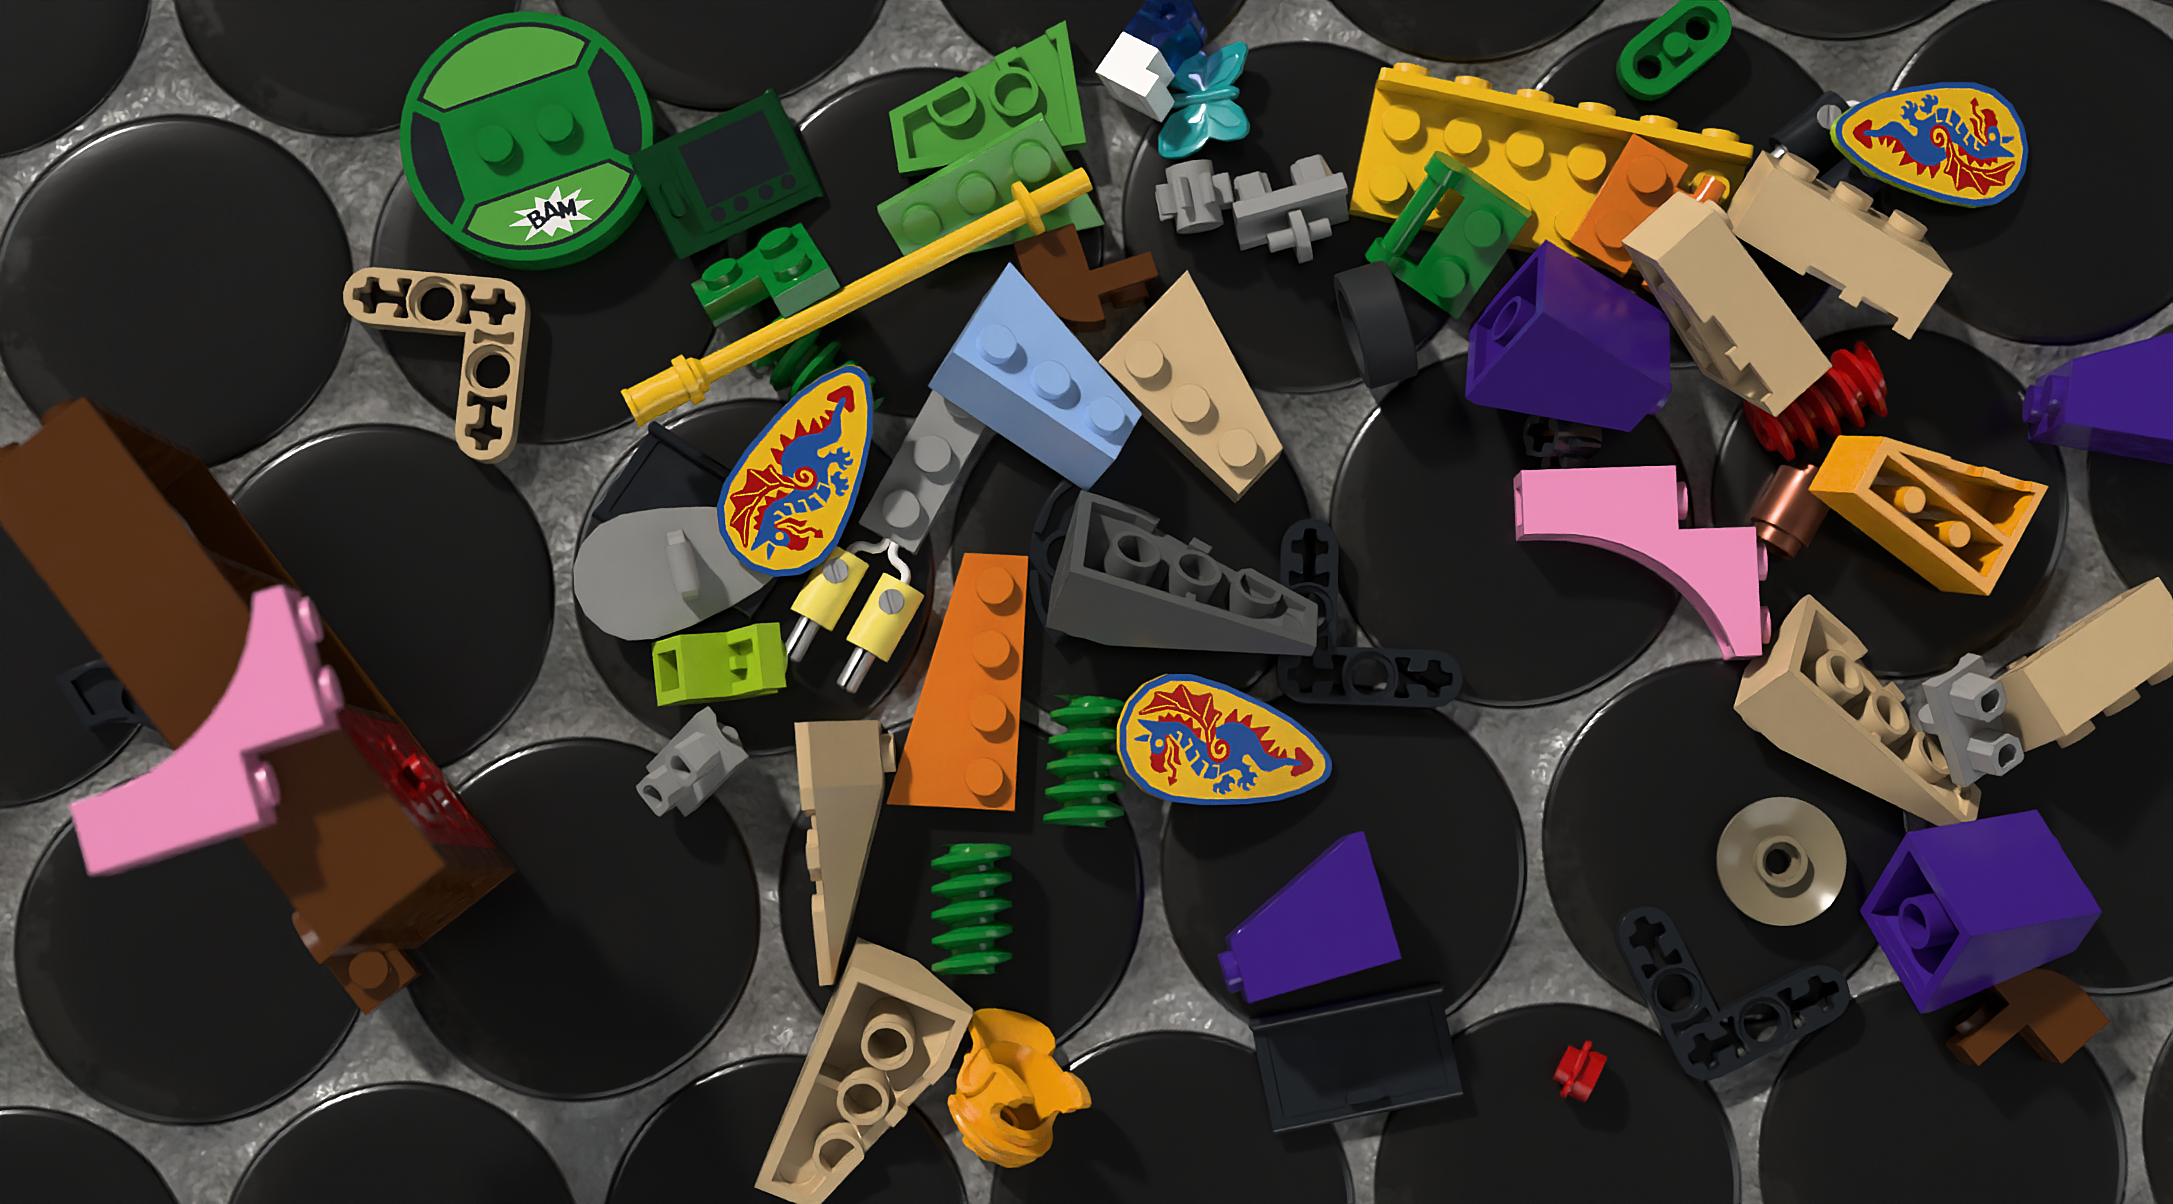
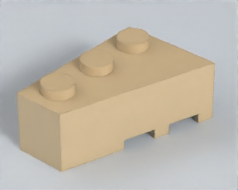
(1839, 239)
(1724, 304)
(1194, 390)

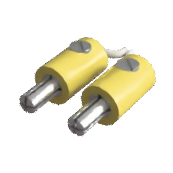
(880, 621)

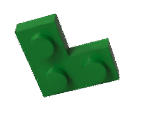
(781, 266)

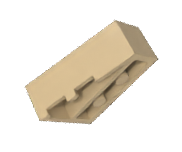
(2090, 668)

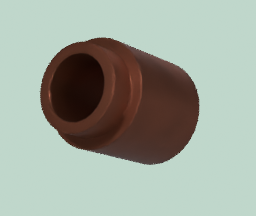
(1789, 512)

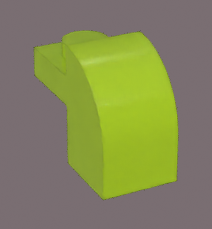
(720, 665)

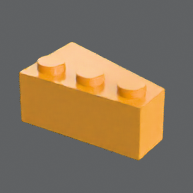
(1928, 510)

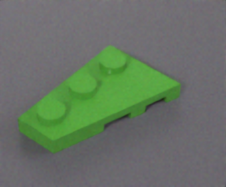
(989, 102)
(982, 185)

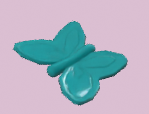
(1206, 103)

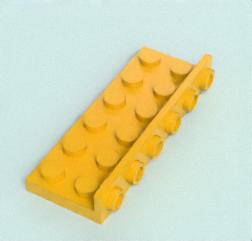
(1520, 143)

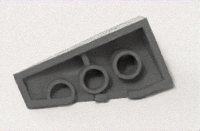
(1144, 588)

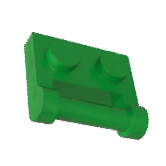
(1466, 246)

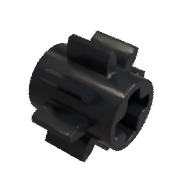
(1561, 442)

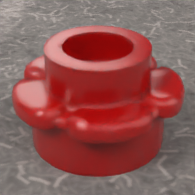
(1579, 1071)

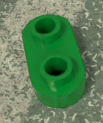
(1671, 48)

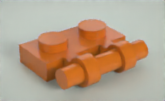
(1631, 193)

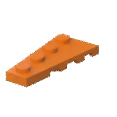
(970, 705)

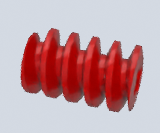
(1840, 392)

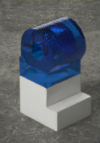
(1152, 53)

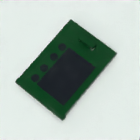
(726, 175)

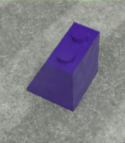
(1569, 346)
(2108, 402)
(1977, 906)
(1314, 927)

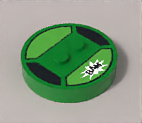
(527, 140)

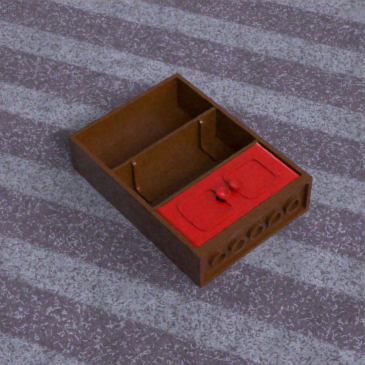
(165, 588)

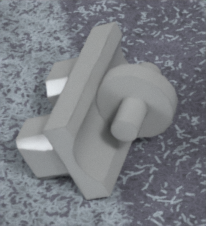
(1293, 213)
(1966, 717)
(692, 765)

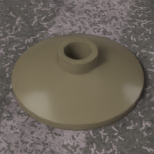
(1813, 861)

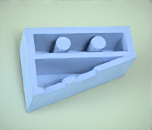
(1036, 383)

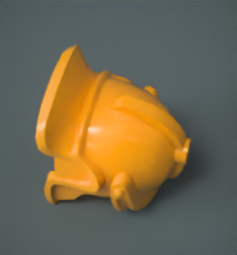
(1012, 1088)

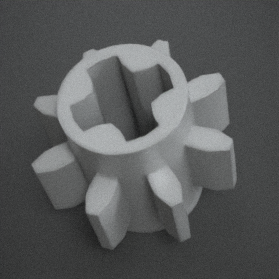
(1194, 196)

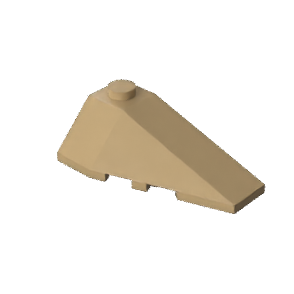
(1832, 712)
(843, 793)
(873, 1055)

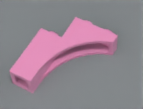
(1638, 517)
(216, 780)

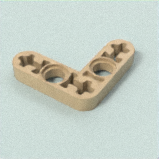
(481, 340)

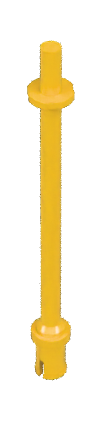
(693, 377)

